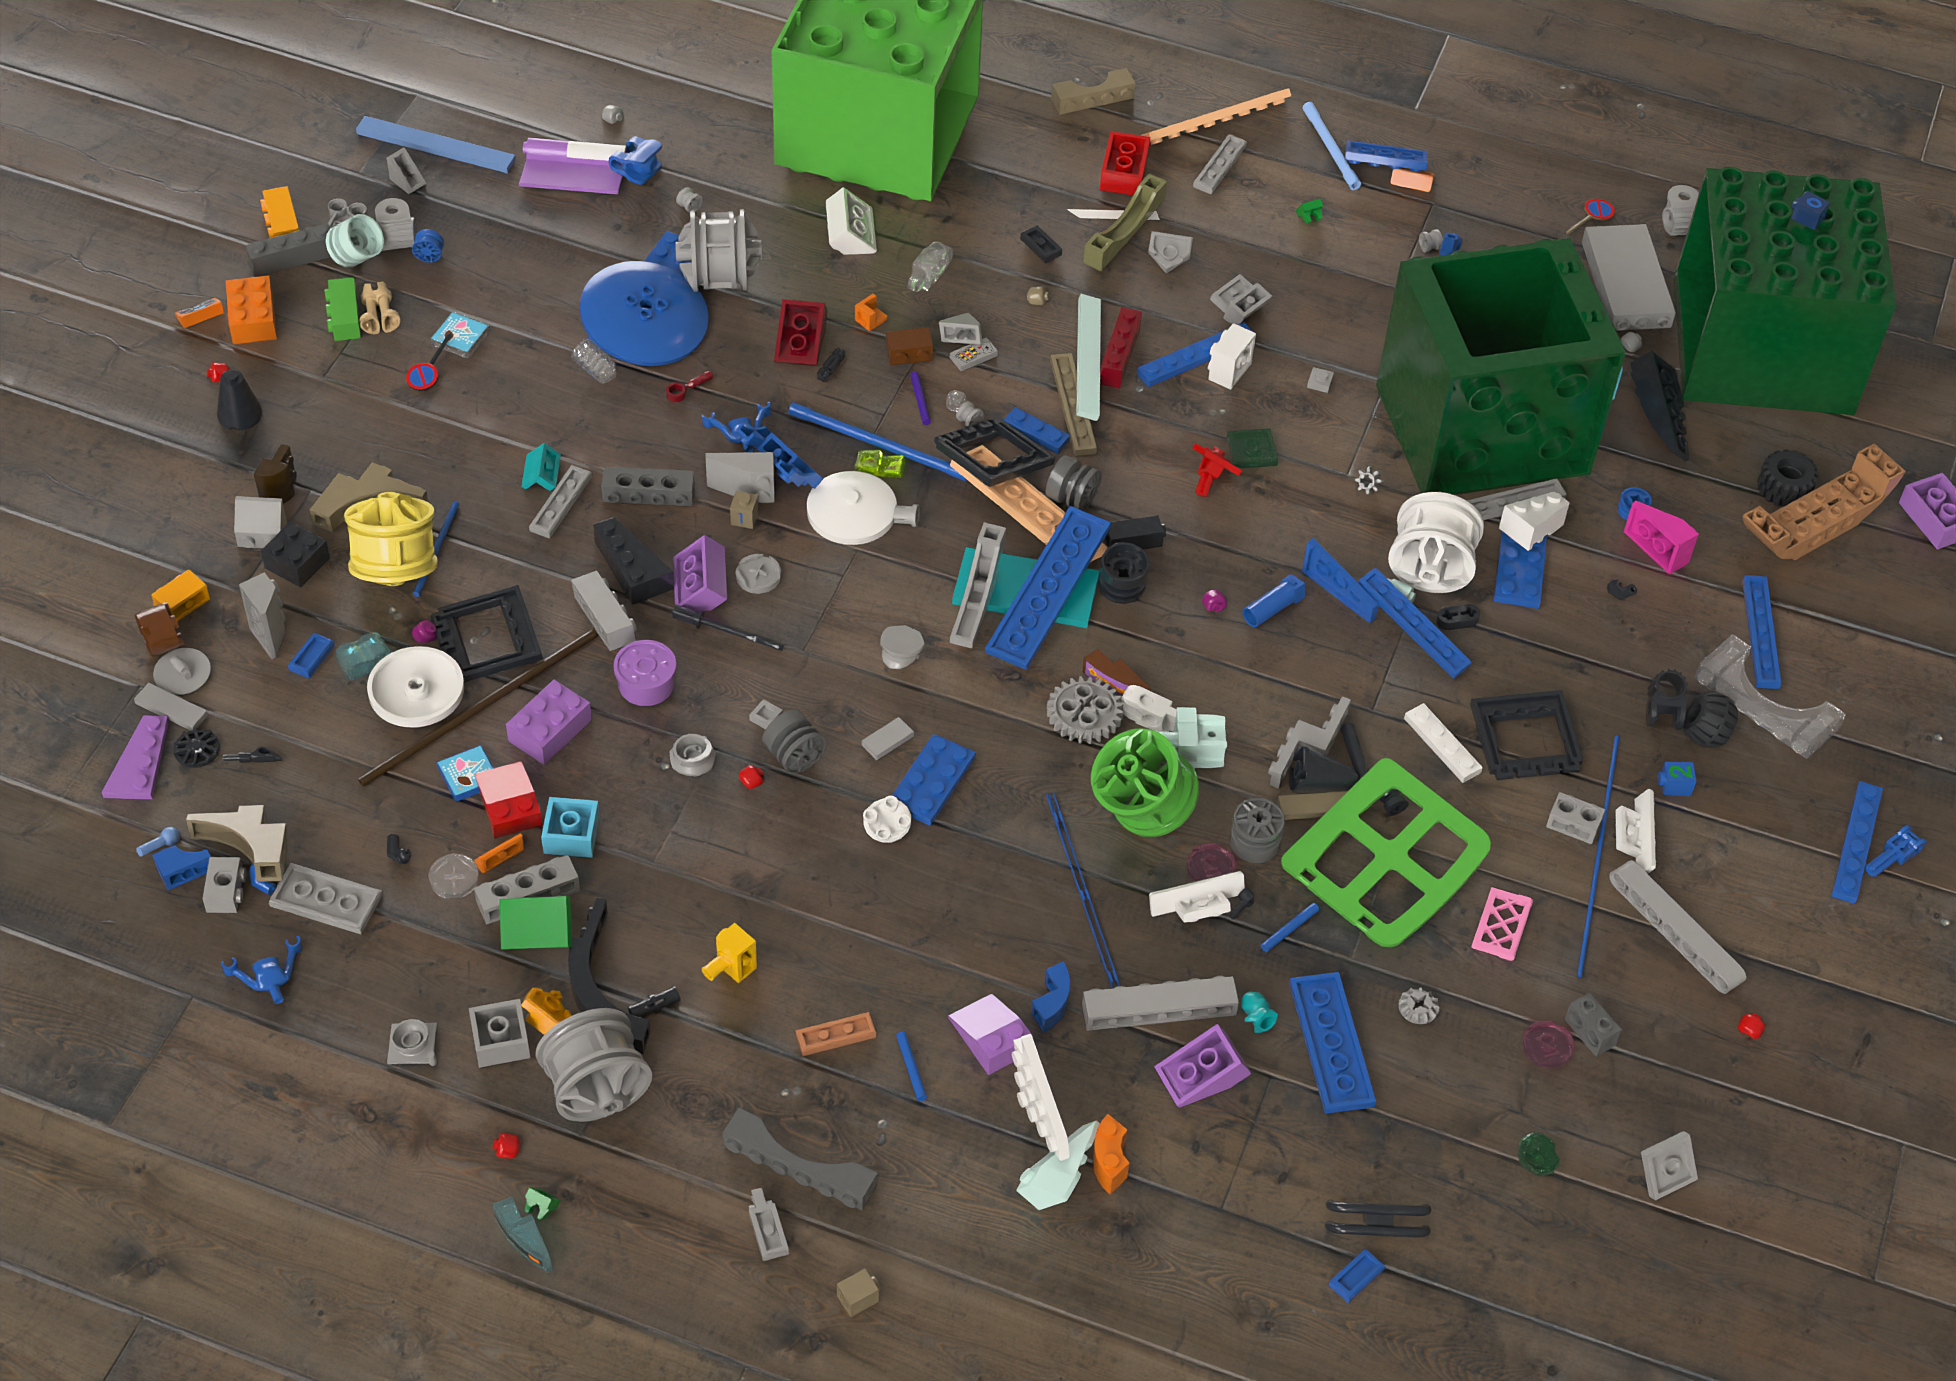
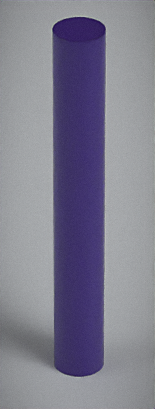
(920, 398)

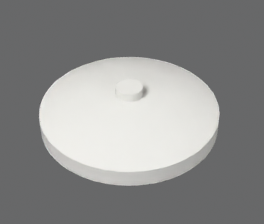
(851, 508)
(415, 686)

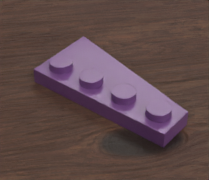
(140, 762)

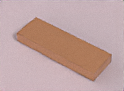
(835, 1034)

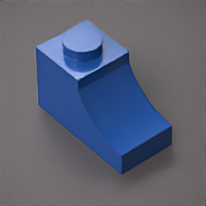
(180, 866)

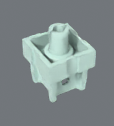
(1199, 738)

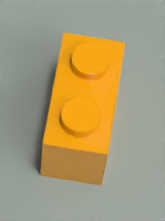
(182, 594)

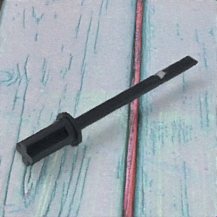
(697, 618)

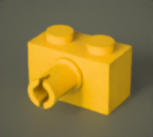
(734, 955)

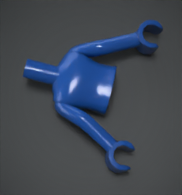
(732, 435)
(268, 972)

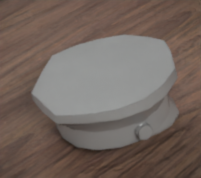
(900, 646)
(692, 755)

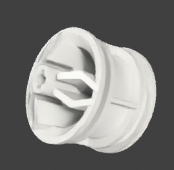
(1433, 561)

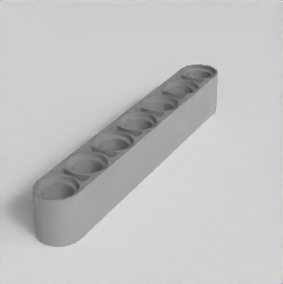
(1678, 927)

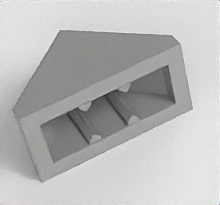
(404, 172)
(961, 329)

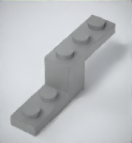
(1308, 736)

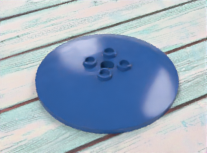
(637, 334)

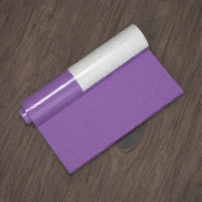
(570, 166)

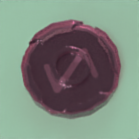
(1209, 862)
(1547, 1044)

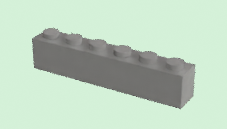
(1159, 1003)

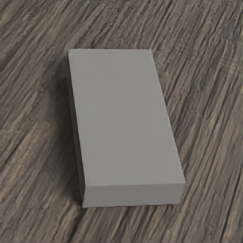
(887, 738)

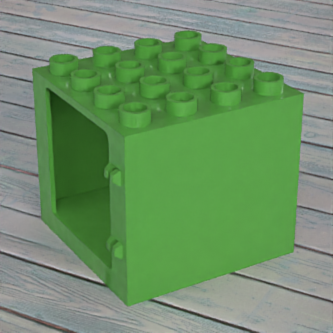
(876, 89)

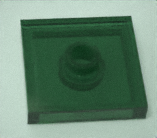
(1252, 448)

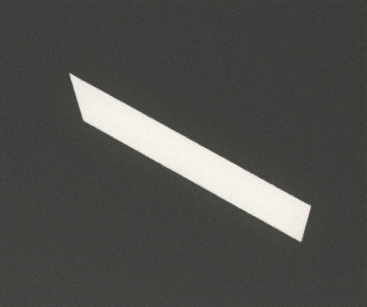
(1105, 214)

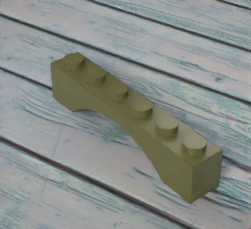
(1107, 244)

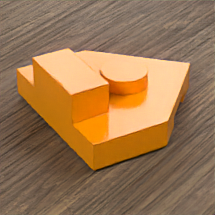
(544, 1009)

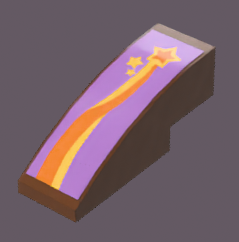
(1116, 674)

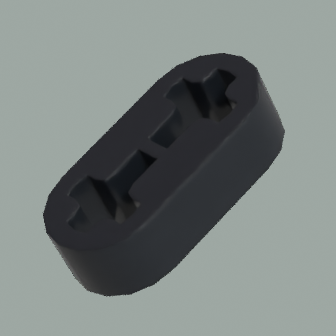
(1457, 617)

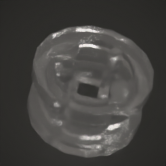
(955, 400)

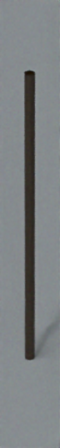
(477, 707)

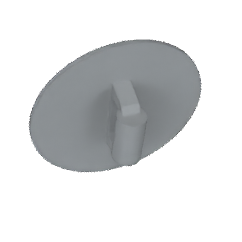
(182, 671)

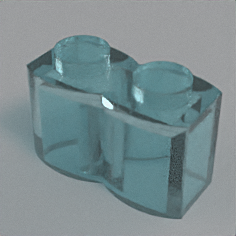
(361, 656)

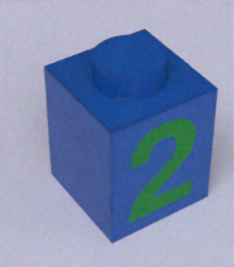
(1677, 778)

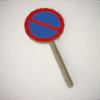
(1596, 209)

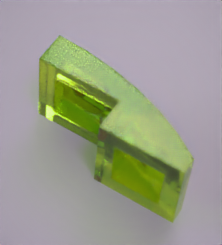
(875, 464)

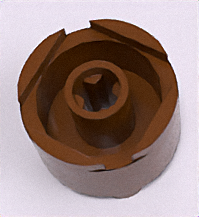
(159, 629)

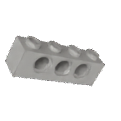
(563, 883)

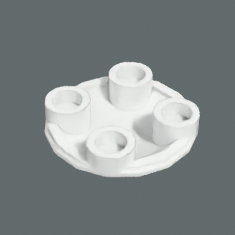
(887, 819)

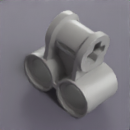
(340, 211)

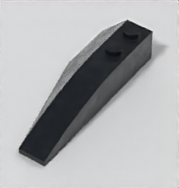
(1661, 400)

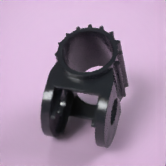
(1664, 704)

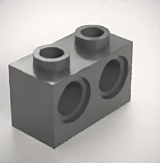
(1592, 1024)

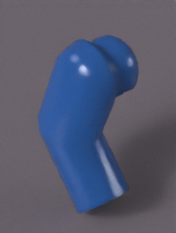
(266, 886)

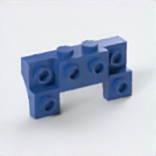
(788, 463)

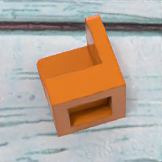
(868, 314)

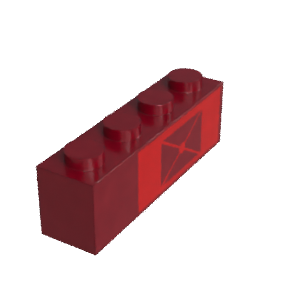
(1120, 347)

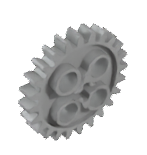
(1071, 711)

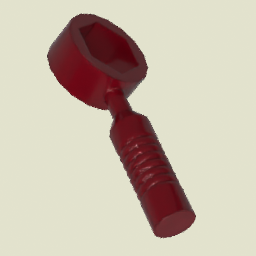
(691, 384)

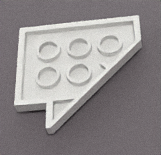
(1037, 1096)

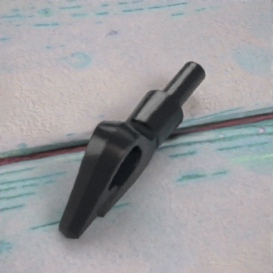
(256, 756)

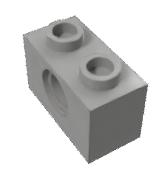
(221, 872)

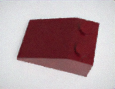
(800, 332)

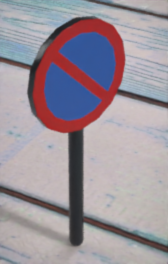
(425, 375)

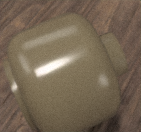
(1038, 295)

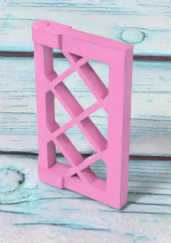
(1510, 900)

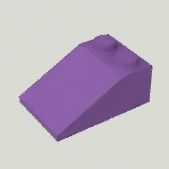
(989, 1031)
(1202, 1067)

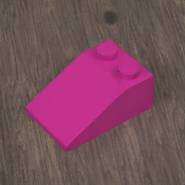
(1661, 536)

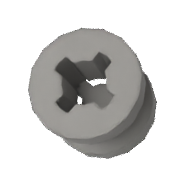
(689, 200)
(1430, 240)
(969, 414)

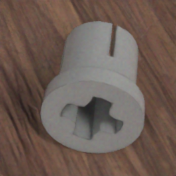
(907, 515)

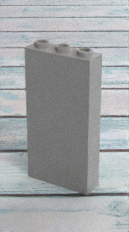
(1628, 276)

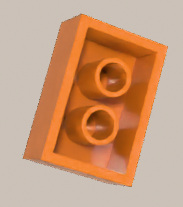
(251, 310)

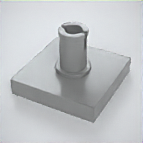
(1669, 1165)

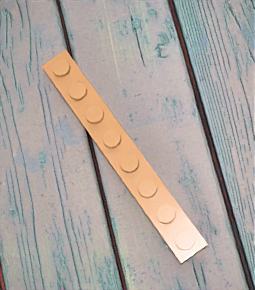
(1223, 114)

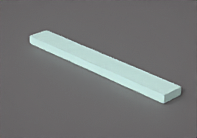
(1088, 357)

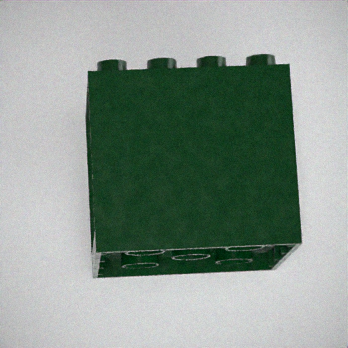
(1779, 307)
(1498, 367)

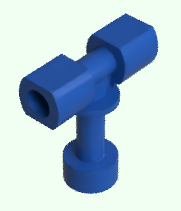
(1450, 244)

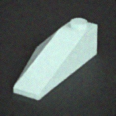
(1054, 1180)

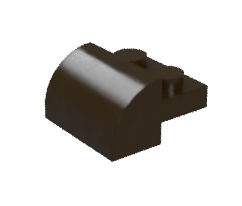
(276, 476)

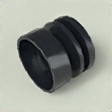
(1123, 573)

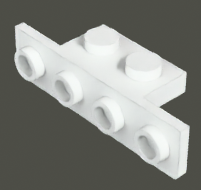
(1637, 832)
(1198, 898)

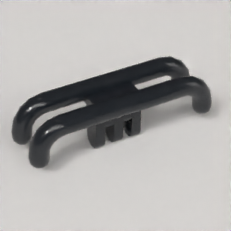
(1378, 1219)

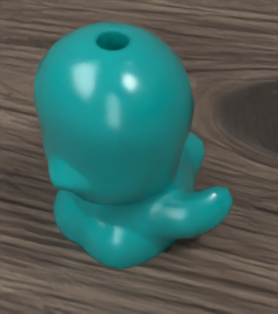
(1258, 1011)

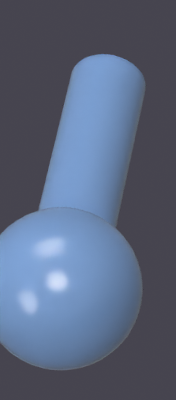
(169, 836)

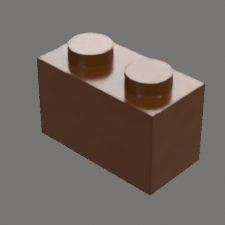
(909, 346)

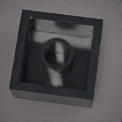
(295, 554)

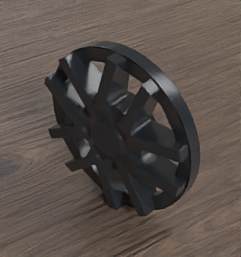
(196, 748)

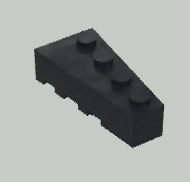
(632, 563)

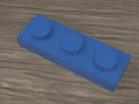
(1038, 430)

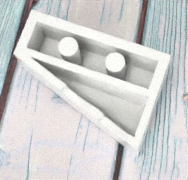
(1534, 518)

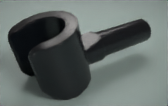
(1247, 900)

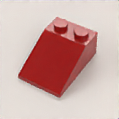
(508, 799)

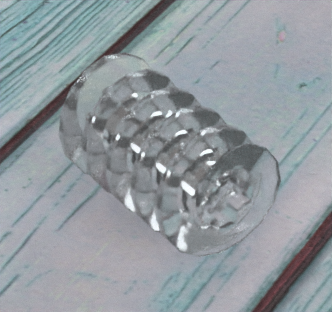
(594, 361)

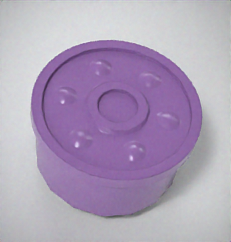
(645, 672)

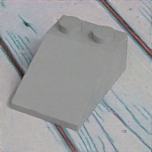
(743, 473)

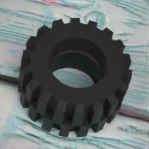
(1787, 477)

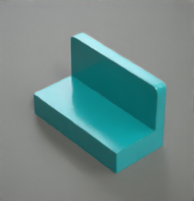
(541, 467)

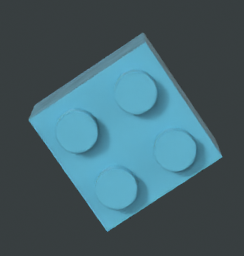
(570, 827)

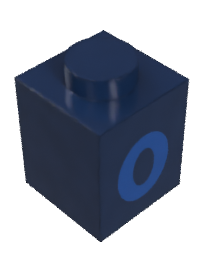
(1809, 210)

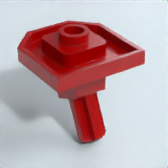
(1211, 468)

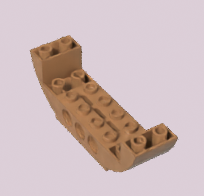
(1828, 509)

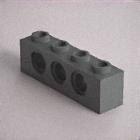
(648, 486)

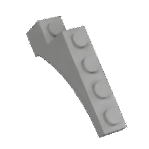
(979, 585)

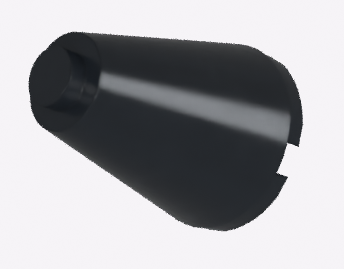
(237, 402)
(1319, 773)

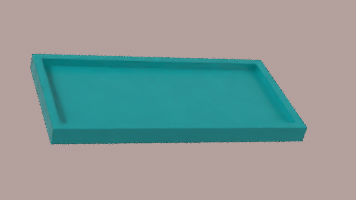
(1011, 577)

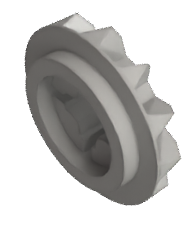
(1421, 1014)

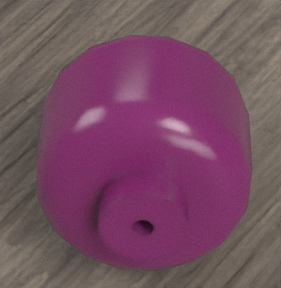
(1214, 600)
(424, 632)

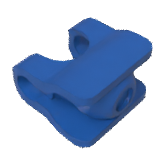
(638, 162)

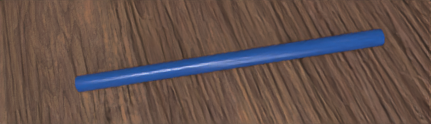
(438, 543)

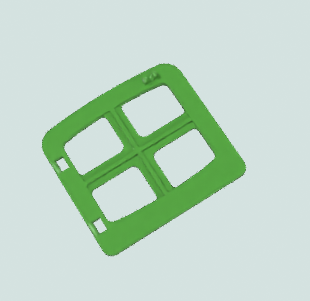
(1388, 853)

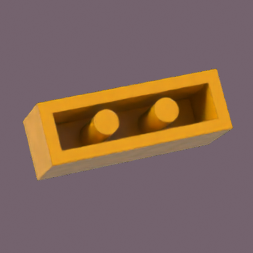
(279, 212)

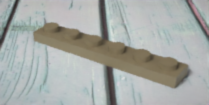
(1066, 382)

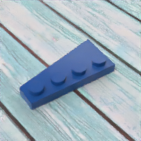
(1337, 581)

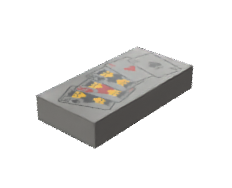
(973, 354)

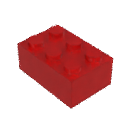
(1124, 163)

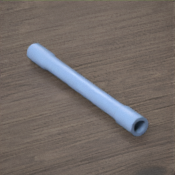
(1348, 173)

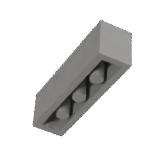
(604, 610)

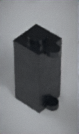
(1142, 532)

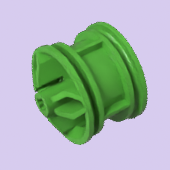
(1128, 767)

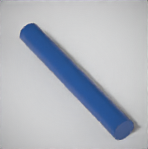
(1289, 927)
(911, 1066)

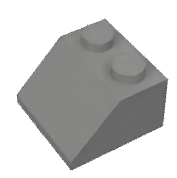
(258, 520)

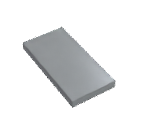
(325, 898)

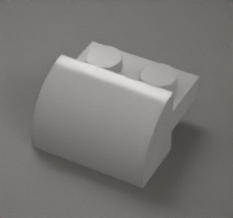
(1240, 299)

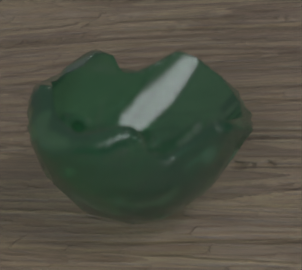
(1538, 1154)

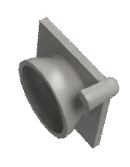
(412, 1043)

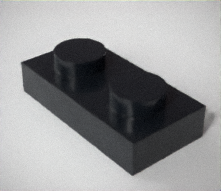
(1041, 244)

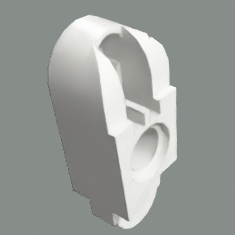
(1148, 709)

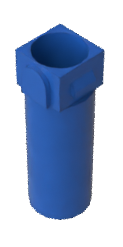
(1287, 592)

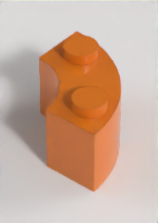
(1108, 1159)

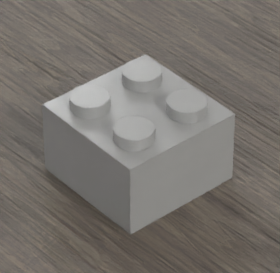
(499, 1033)

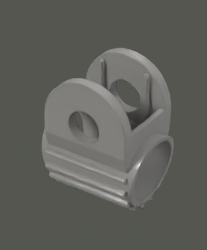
(1679, 212)
(397, 228)

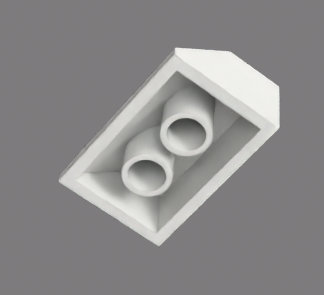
(850, 224)

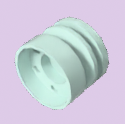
(354, 240)

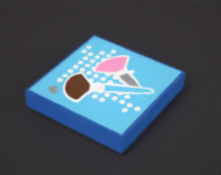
(460, 769)

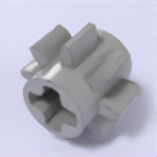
(1372, 475)

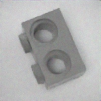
(1575, 818)

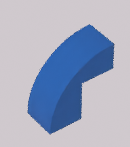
(1052, 1006)

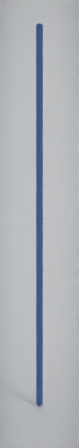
(1598, 857)

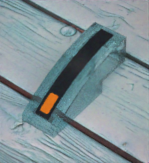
(522, 1233)

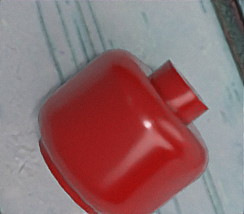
(216, 371)
(751, 776)
(1751, 1025)
(506, 1145)

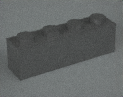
(288, 250)

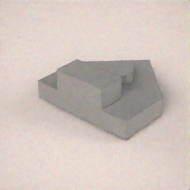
(1169, 249)

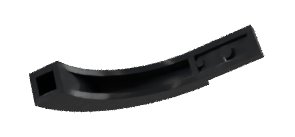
(582, 984)

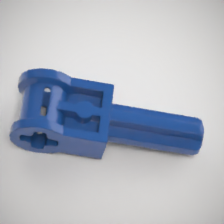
(1898, 848)

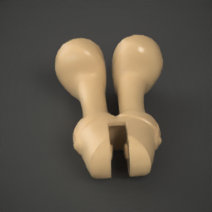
(381, 297)

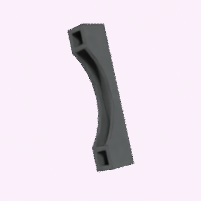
(846, 1181)

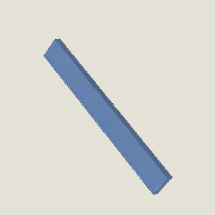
(435, 144)

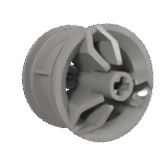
(718, 250)
(593, 1064)

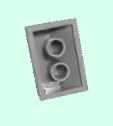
(264, 612)

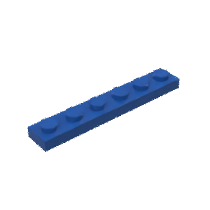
(1180, 360)
(1415, 623)
(1761, 632)
(1857, 842)

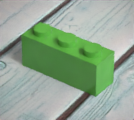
(342, 309)

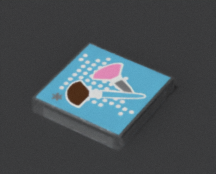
(465, 334)

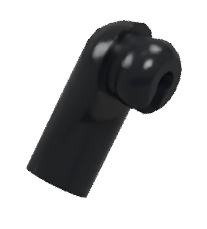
(1621, 593)
(394, 852)

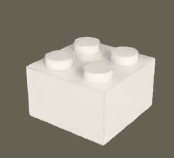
(1231, 356)

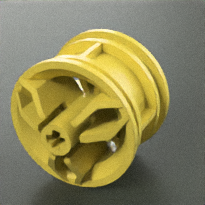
(391, 539)

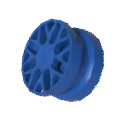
(428, 245)
(1628, 497)

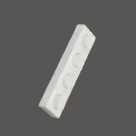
(1443, 743)

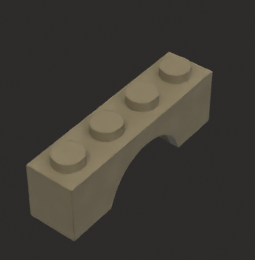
(1073, 97)

